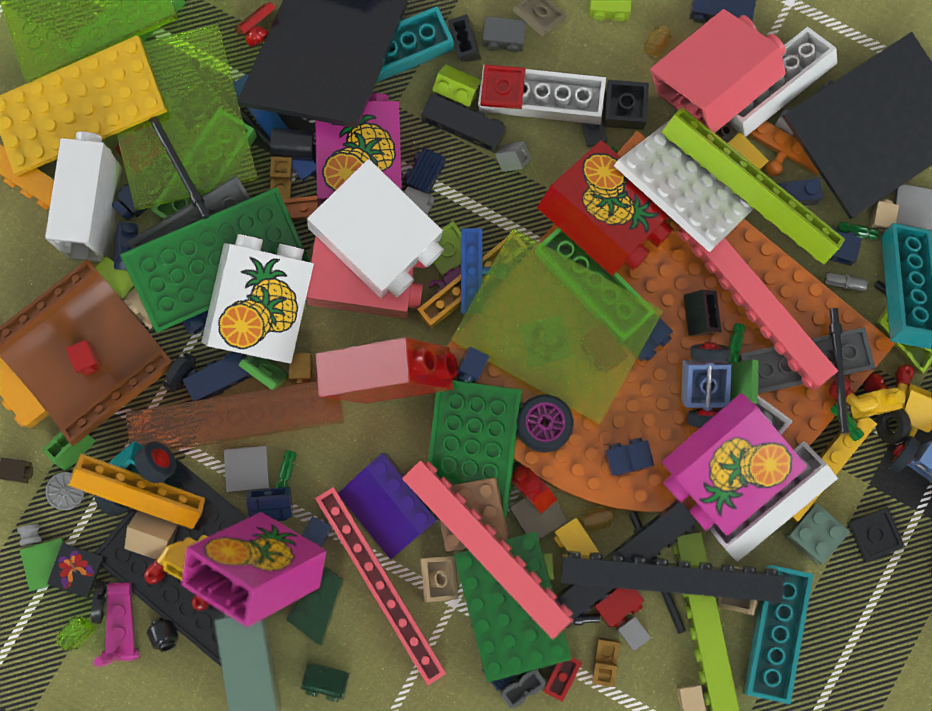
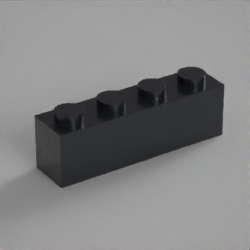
(463, 122)

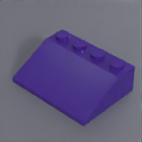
(387, 505)

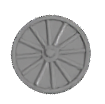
(60, 494)

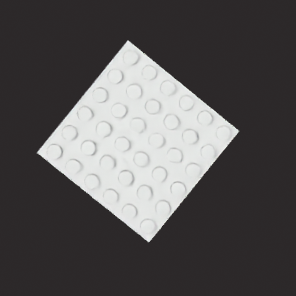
(684, 189)

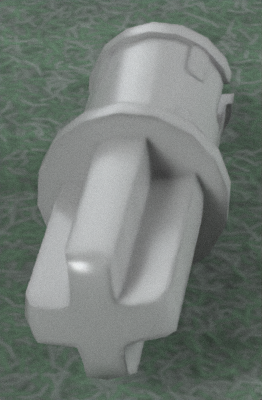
(846, 282)

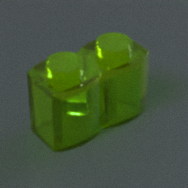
(75, 633)

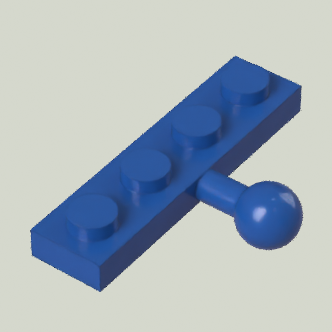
(471, 265)

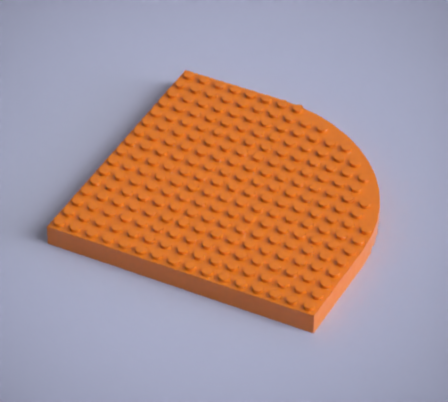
(651, 394)

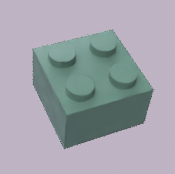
(817, 534)

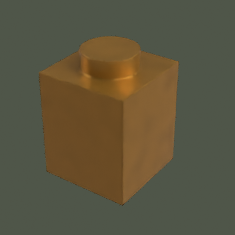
(300, 368)

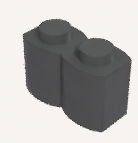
(518, 690)

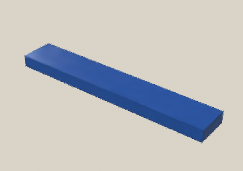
(272, 120)

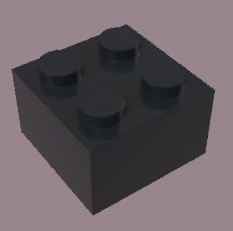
(626, 104)

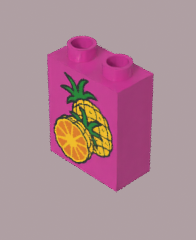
(345, 149)
(732, 466)
(253, 568)

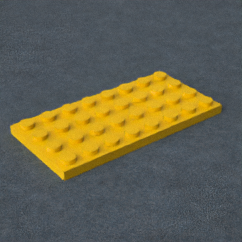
(91, 95)

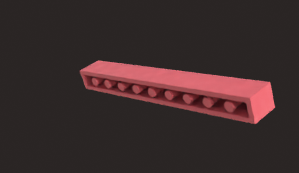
(765, 310)
(487, 548)
(381, 586)

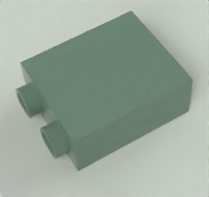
(247, 665)

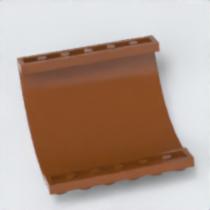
(67, 313)

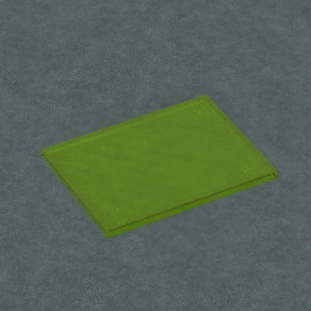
(65, 31)
(199, 122)
(557, 325)

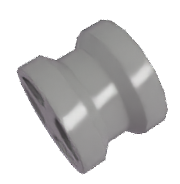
(29, 534)

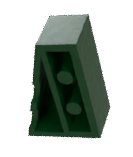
(315, 609)

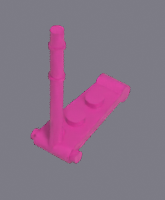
(119, 626)

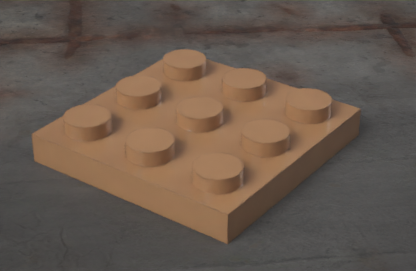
(486, 500)

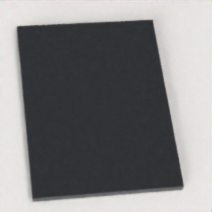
(323, 59)
(870, 126)
(169, 596)

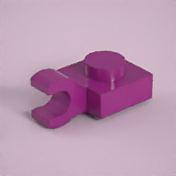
(450, 275)

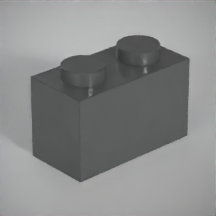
(504, 34)

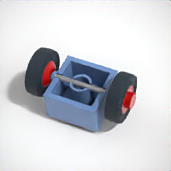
(706, 381)
(914, 455)

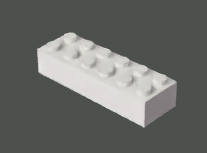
(804, 62)
(558, 97)
(780, 507)

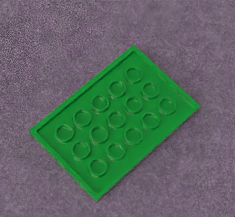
(476, 434)
(504, 632)

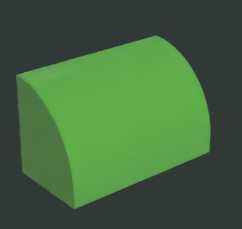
(65, 454)

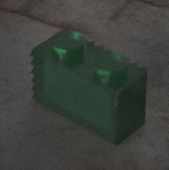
(325, 681)

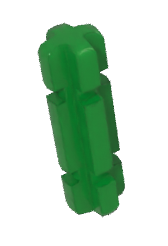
(859, 230)
(736, 342)
(856, 433)
(286, 469)

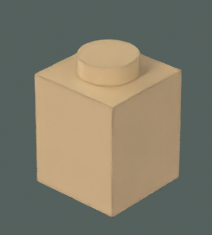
(883, 215)
(691, 698)

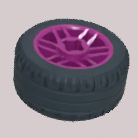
(552, 411)

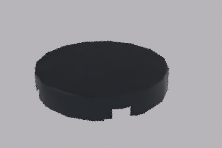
(178, 371)
(98, 602)

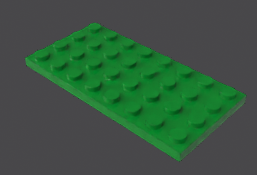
(180, 268)

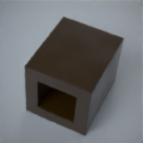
(15, 470)

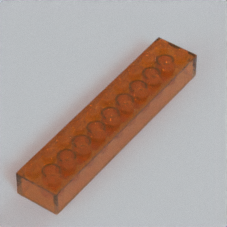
(234, 417)

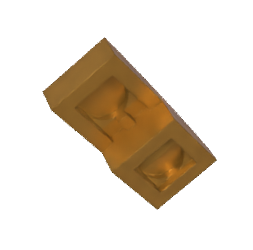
(281, 175)
(605, 662)

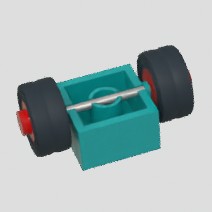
(151, 461)

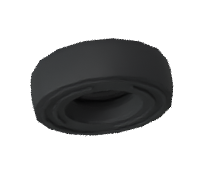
(903, 423)

